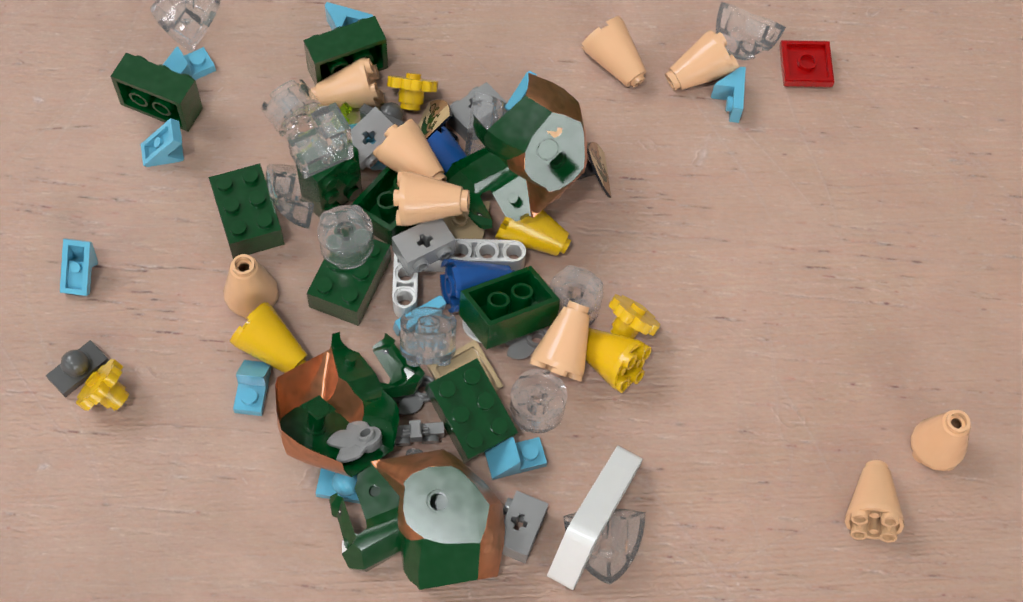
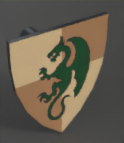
(435, 117)
(597, 166)

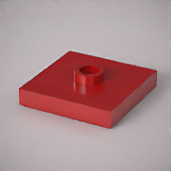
(806, 63)

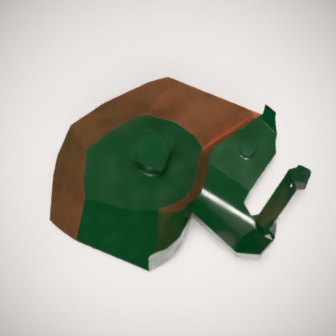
(520, 159)
(339, 390)
(429, 512)

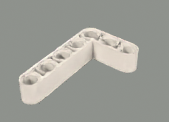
(472, 249)
(593, 517)

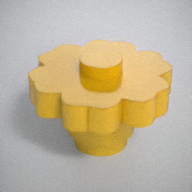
(411, 89)
(631, 318)
(103, 388)

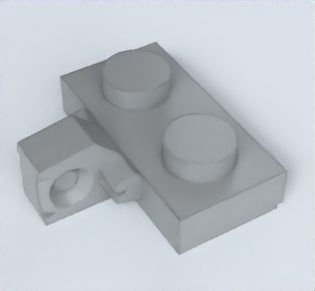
(415, 432)

